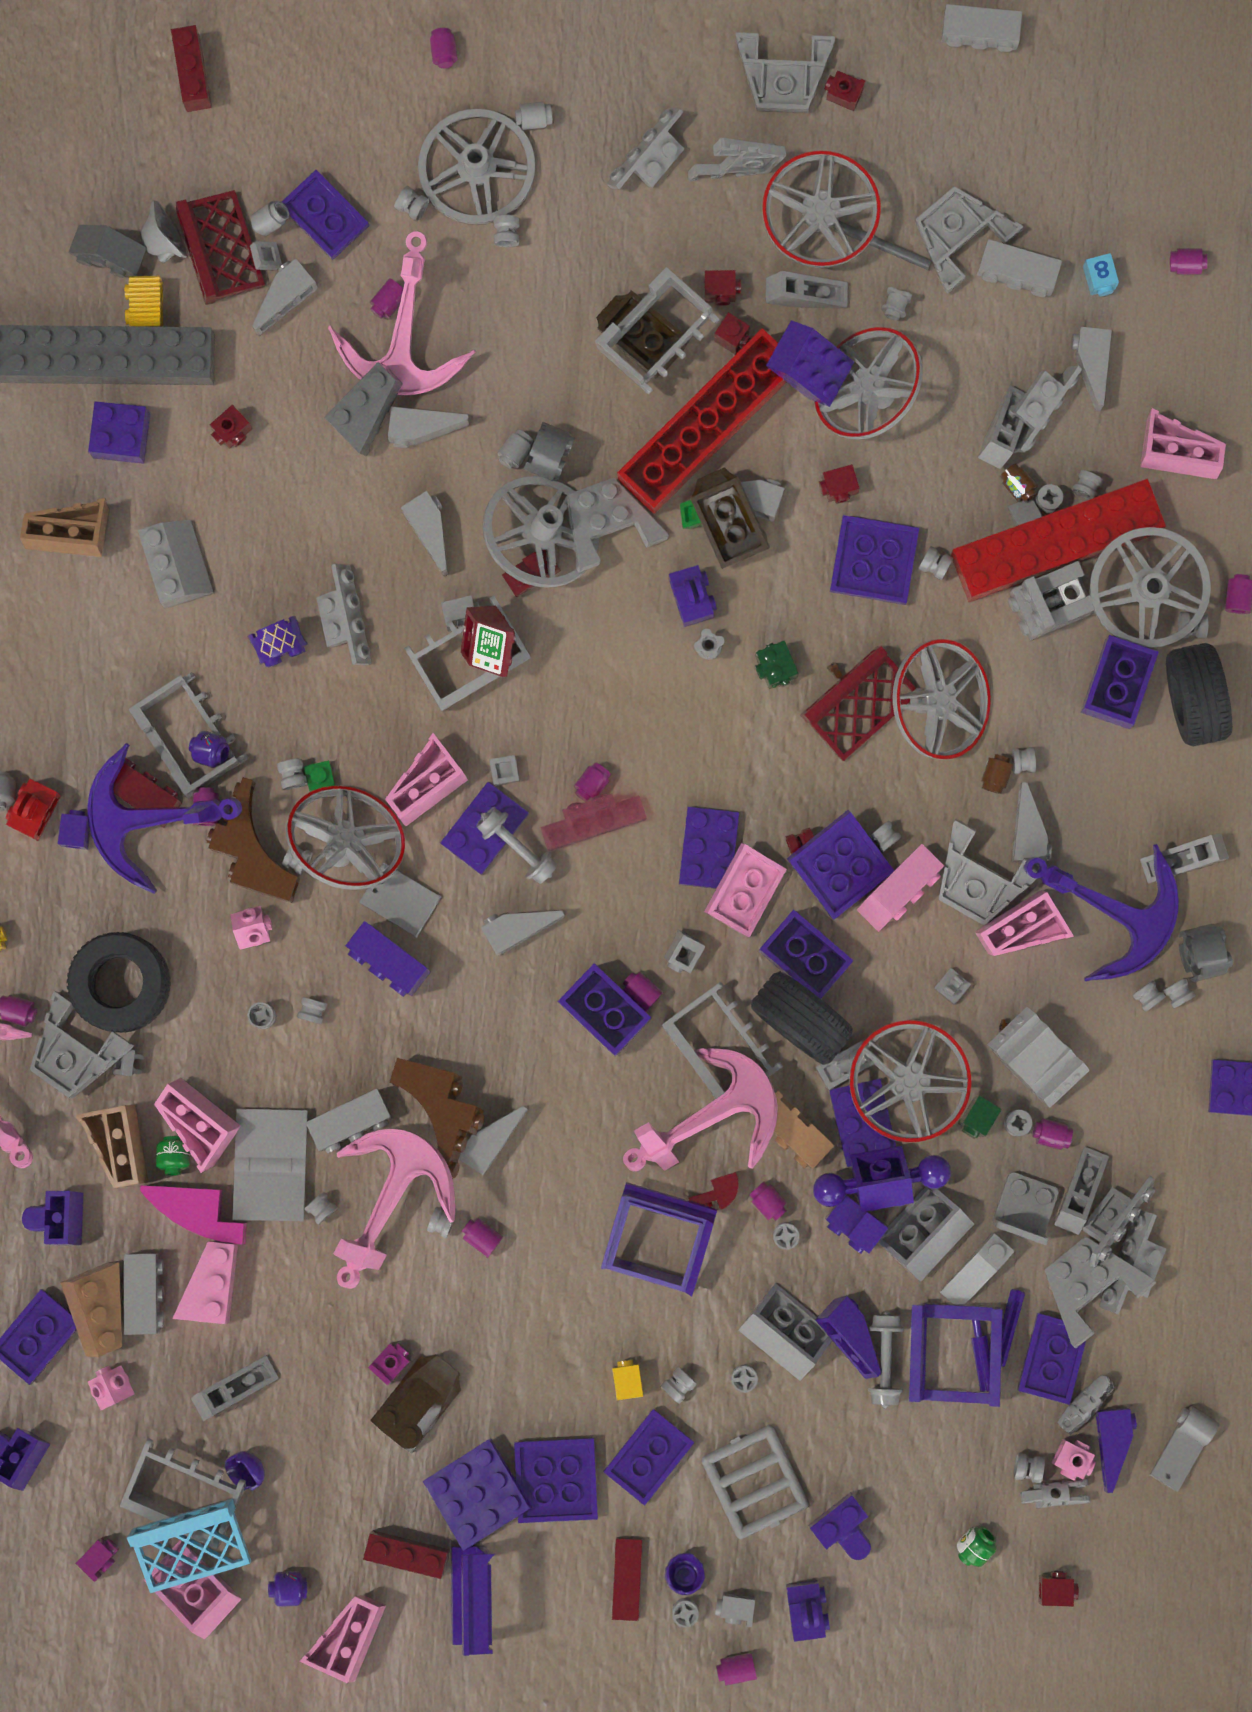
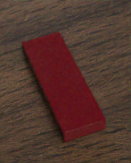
(627, 1579)

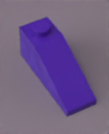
(850, 1333)
(1114, 1439)

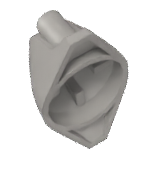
(161, 235)

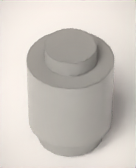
(533, 115)
(269, 218)
(515, 449)

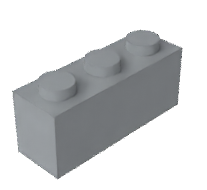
(981, 27)
(1019, 268)
(349, 1121)
(143, 1293)

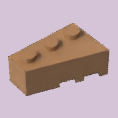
(68, 529)
(799, 1135)
(117, 1143)
(96, 1308)

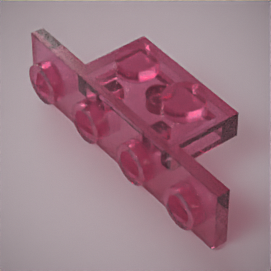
(592, 819)

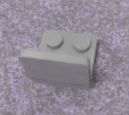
(1025, 1207)

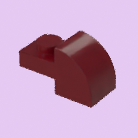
(530, 566)
(724, 1191)

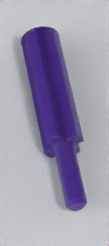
(981, 1356)

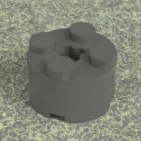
(548, 450)
(1204, 952)

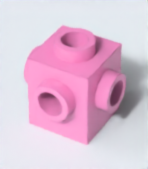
(251, 927)
(110, 1386)
(1065, 1455)

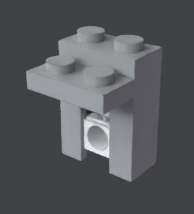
(1034, 610)

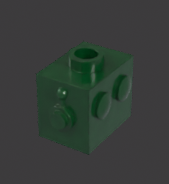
(775, 665)

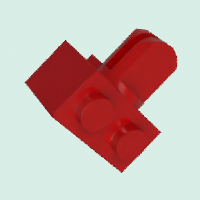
(32, 809)

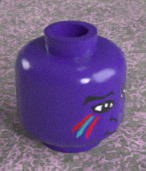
(209, 749)
(288, 1588)

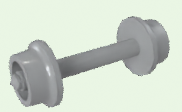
(540, 868)
(885, 1394)

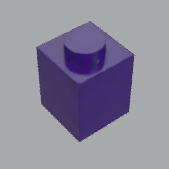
(74, 830)

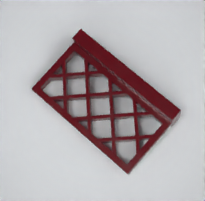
(198, 252)
(844, 687)

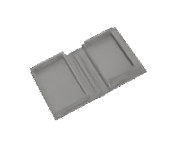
(270, 1165)

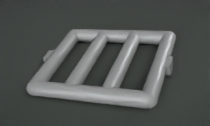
(731, 1508)

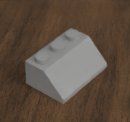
(175, 562)
(925, 1232)
(786, 1332)

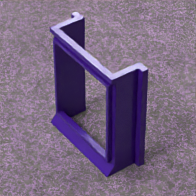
(672, 1207)
(918, 1352)
(471, 1599)

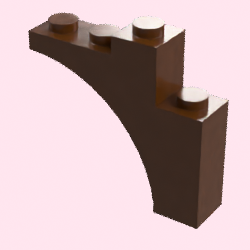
(253, 866)
(437, 1094)

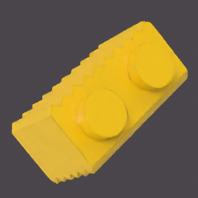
(145, 301)

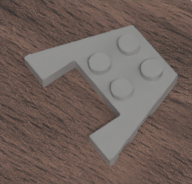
(783, 83)
(743, 159)
(952, 224)
(602, 511)
(974, 887)
(66, 1060)
(1077, 1283)

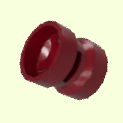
(793, 840)

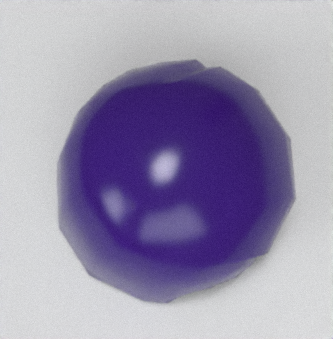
(247, 1467)
(684, 1574)

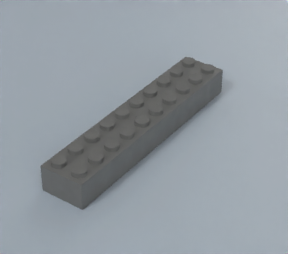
(107, 355)

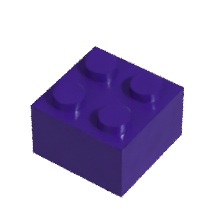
(119, 432)

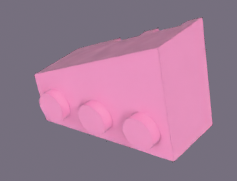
(1179, 449)
(901, 887)
(1025, 925)
(197, 1122)
(347, 1640)

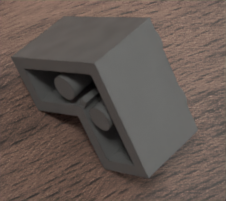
(107, 248)

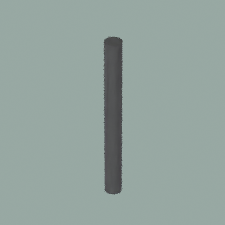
(886, 246)

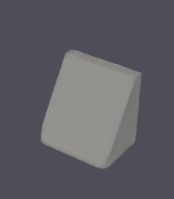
(1024, 512)

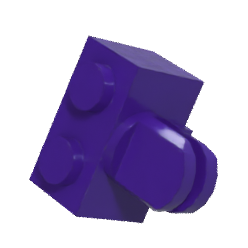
(691, 595)
(59, 1218)
(20, 1457)
(842, 1526)
(806, 1610)

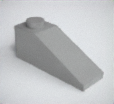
(287, 290)
(805, 291)
(1092, 356)
(418, 426)
(1003, 431)
(764, 497)
(427, 523)
(1029, 833)
(1189, 856)
(512, 929)
(487, 1144)
(1081, 1191)
(977, 1270)
(234, 1388)

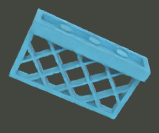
(188, 1523)

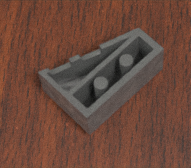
(365, 407)

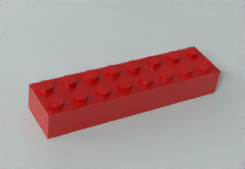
(703, 424)
(1054, 540)

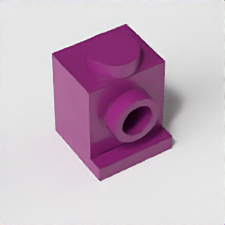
(386, 1373)
(98, 1558)

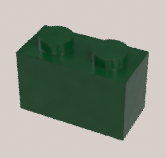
(979, 1117)

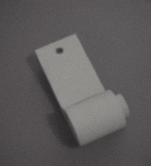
(1184, 1447)

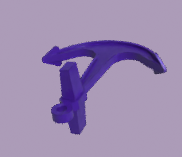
(111, 821)
(1148, 926)

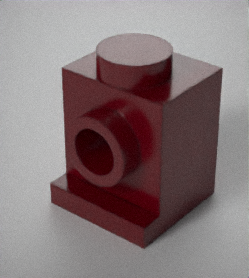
(846, 98)

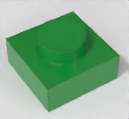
(689, 515)
(319, 775)

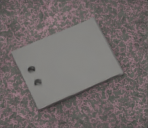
(401, 901)

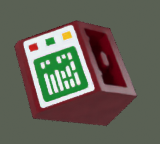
(487, 640)

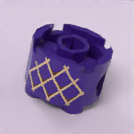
(278, 640)

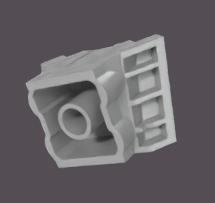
(1038, 1057)

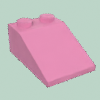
(197, 1603)

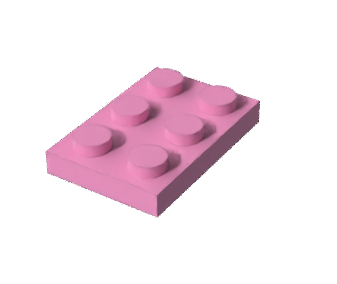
(745, 890)

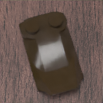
(647, 337)
(728, 517)
(418, 1401)

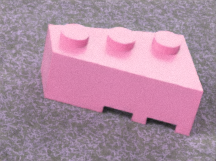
(426, 782)
(211, 1286)

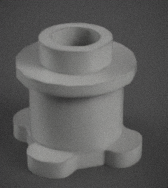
(896, 303)
(708, 637)

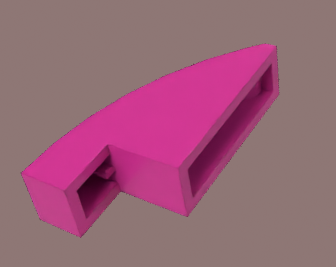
(196, 1211)

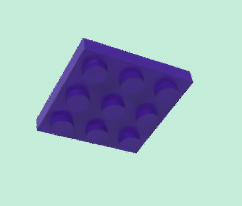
(874, 560)
(840, 864)
(557, 1479)
(477, 1494)

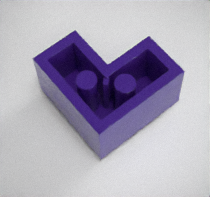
(860, 1227)

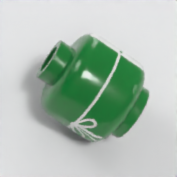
(172, 1156)
(976, 1546)

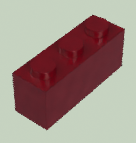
(191, 68)
(141, 791)
(406, 1554)

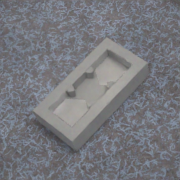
(839, 1068)

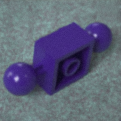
(881, 1179)

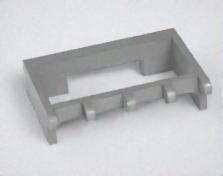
(657, 289)
(476, 683)
(139, 715)
(690, 1054)
(143, 1505)

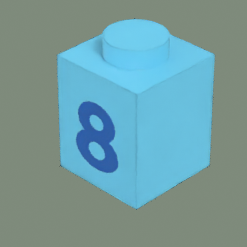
(1101, 275)

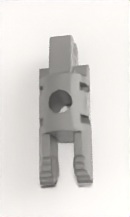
(1086, 1404)
(1042, 1494)

